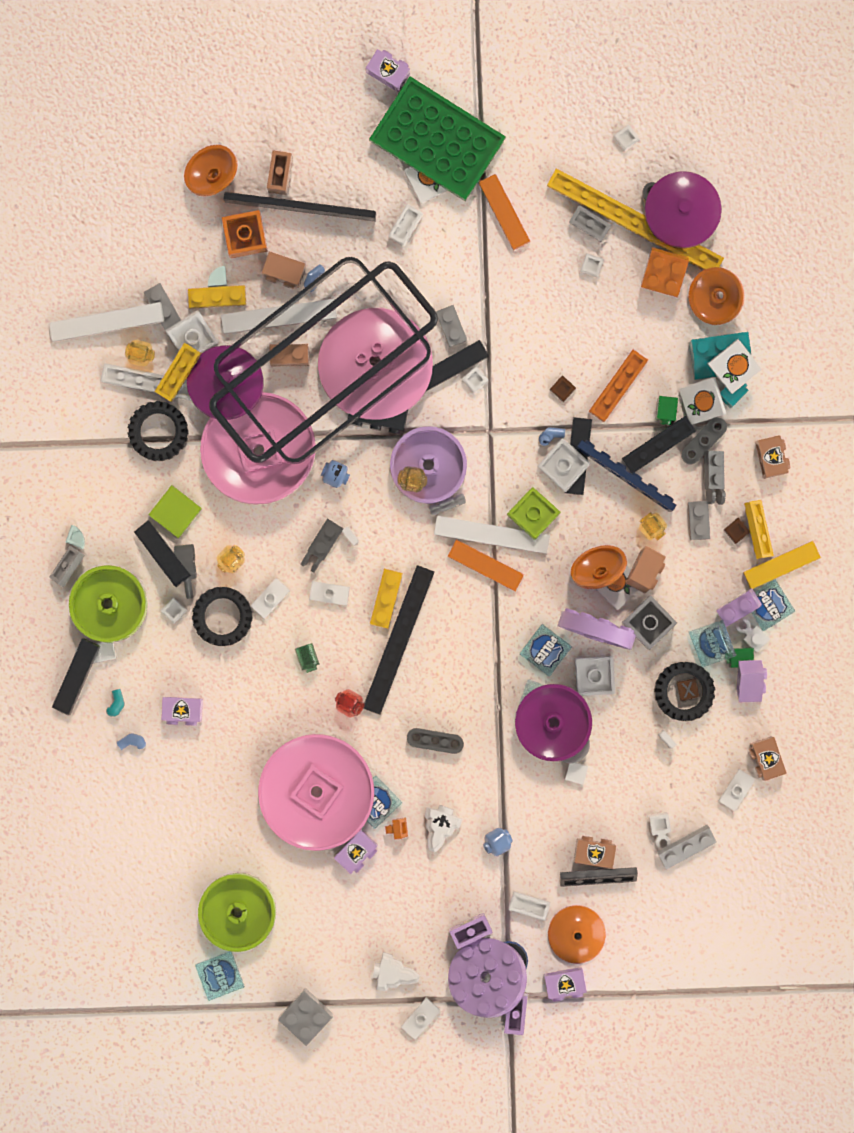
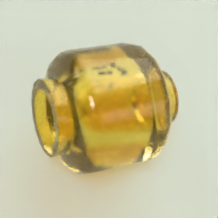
(139, 352)
(412, 479)
(653, 526)
(230, 559)

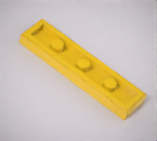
(782, 565)

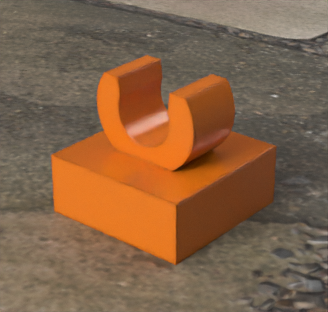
(399, 828)

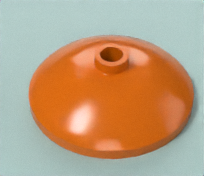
(210, 170)
(705, 296)
(598, 567)
(576, 920)

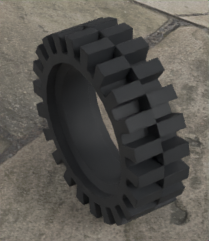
(142, 414)
(199, 616)
(707, 691)

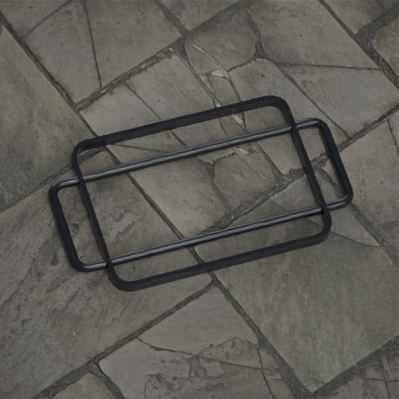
(369, 276)

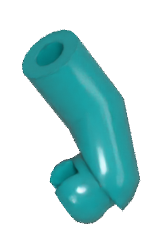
(118, 704)

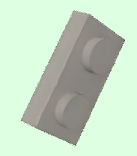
(590, 223)
(451, 326)
(699, 520)
(66, 566)

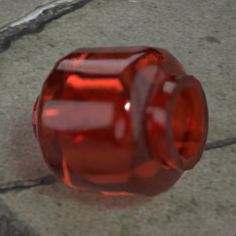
(349, 703)

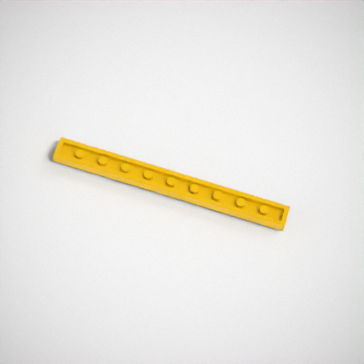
(625, 217)

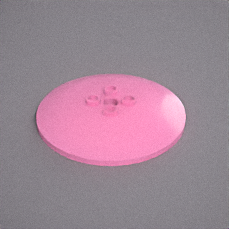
(348, 353)
(251, 481)
(311, 820)

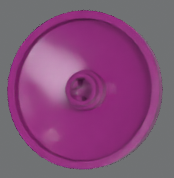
(683, 209)
(203, 382)
(553, 722)

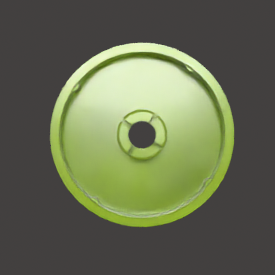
(88, 600)
(241, 892)

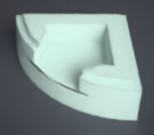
(218, 277)
(75, 537)

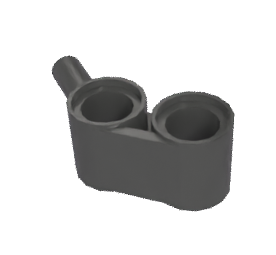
(186, 555)

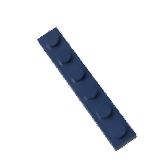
(633, 479)

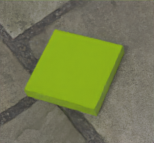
(175, 511)
(533, 513)

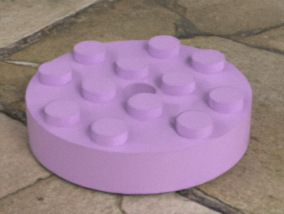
(441, 449)
(598, 630)
(468, 975)

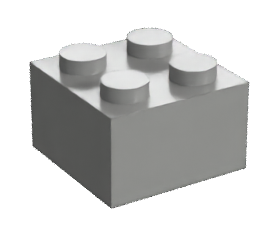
(649, 622)
(305, 1016)

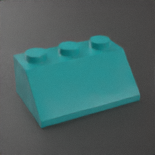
(706, 349)

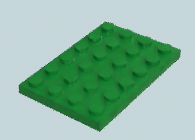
(437, 138)

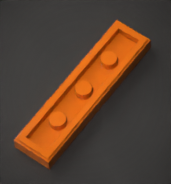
(504, 212)
(618, 385)
(485, 565)

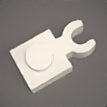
(754, 637)
(660, 826)

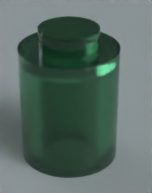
(307, 657)

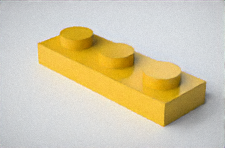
(217, 297)
(178, 372)
(758, 529)
(386, 598)

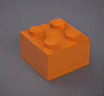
(244, 234)
(664, 272)

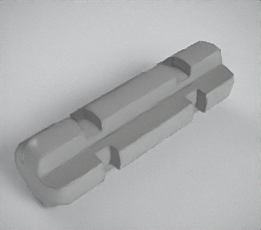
(447, 504)

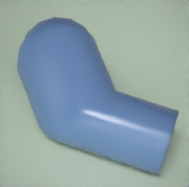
(313, 274)
(549, 434)
(132, 739)

